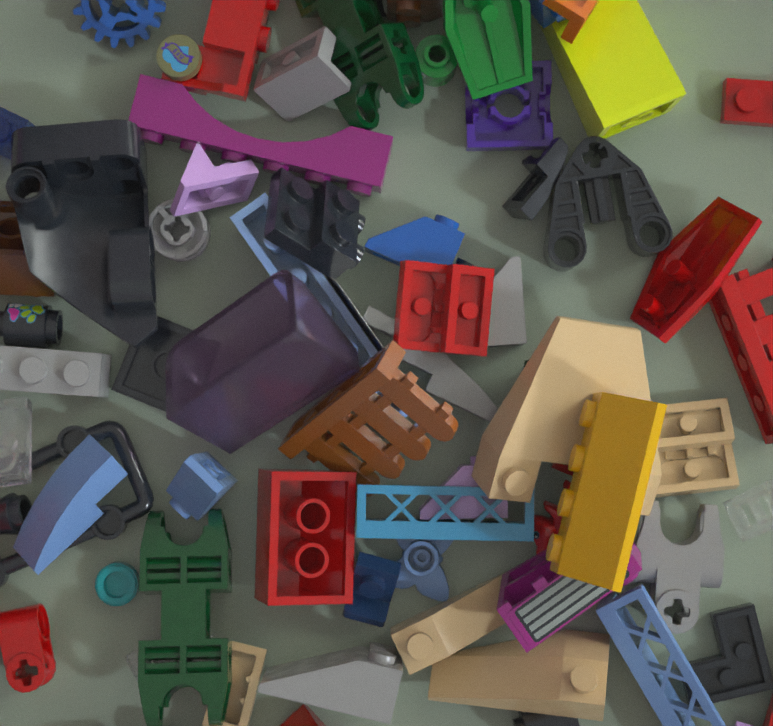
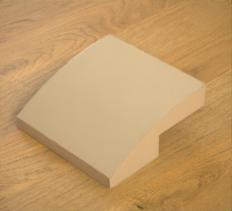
(697, 448)

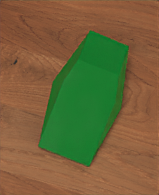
(490, 43)

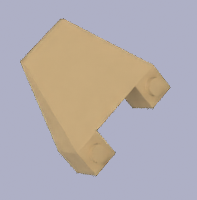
(546, 402)

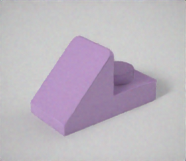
(211, 186)

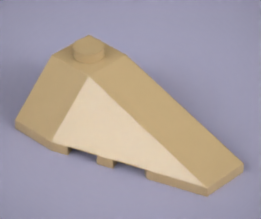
(555, 678)

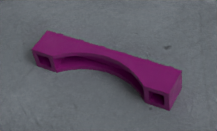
(348, 157)

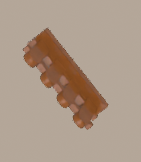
(360, 396)

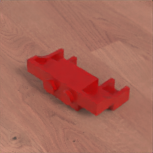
(232, 47)

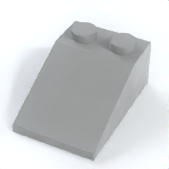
(347, 681)

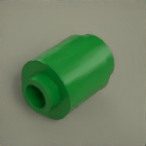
(436, 73)

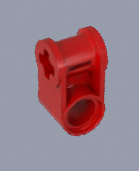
(26, 642)

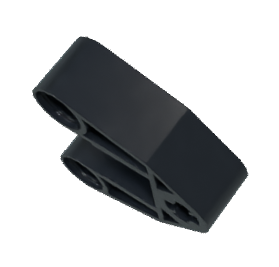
(634, 196)

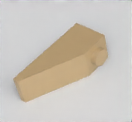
(448, 626)

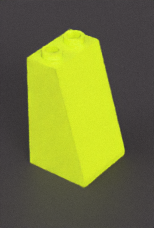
(615, 69)

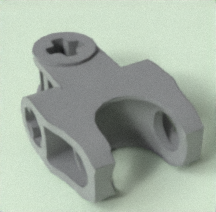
(680, 567)

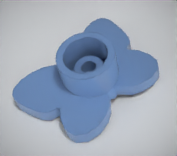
(423, 568)

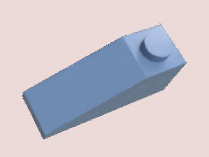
(199, 485)

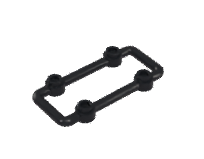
(115, 518)

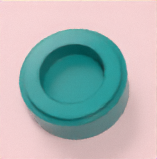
(117, 583)

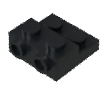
(314, 223)

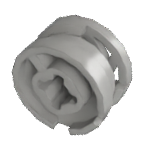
(181, 236)

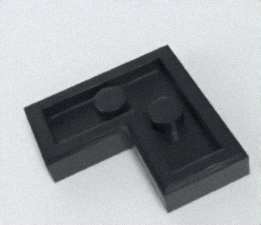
(742, 658)

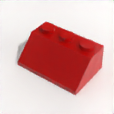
(305, 537)

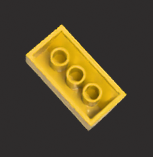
(606, 489)

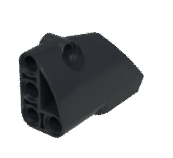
(89, 220)

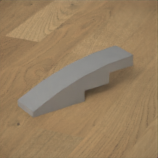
(446, 378)

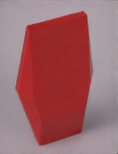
(693, 268)

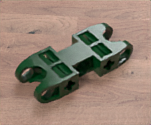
(368, 57)
(185, 586)

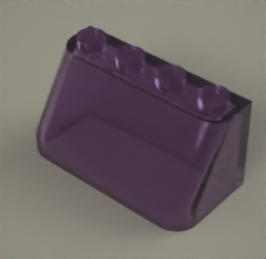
(256, 363)

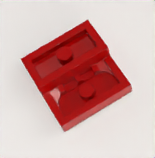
(443, 308)

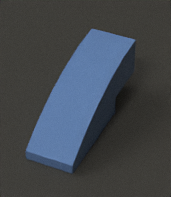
(67, 503)

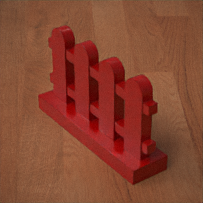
(749, 339)

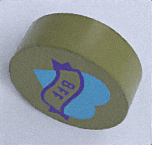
(179, 57)

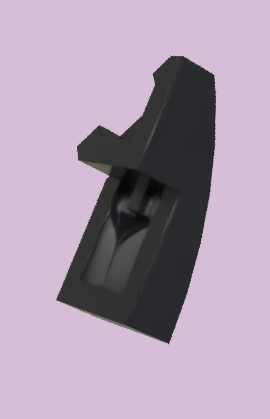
(538, 185)

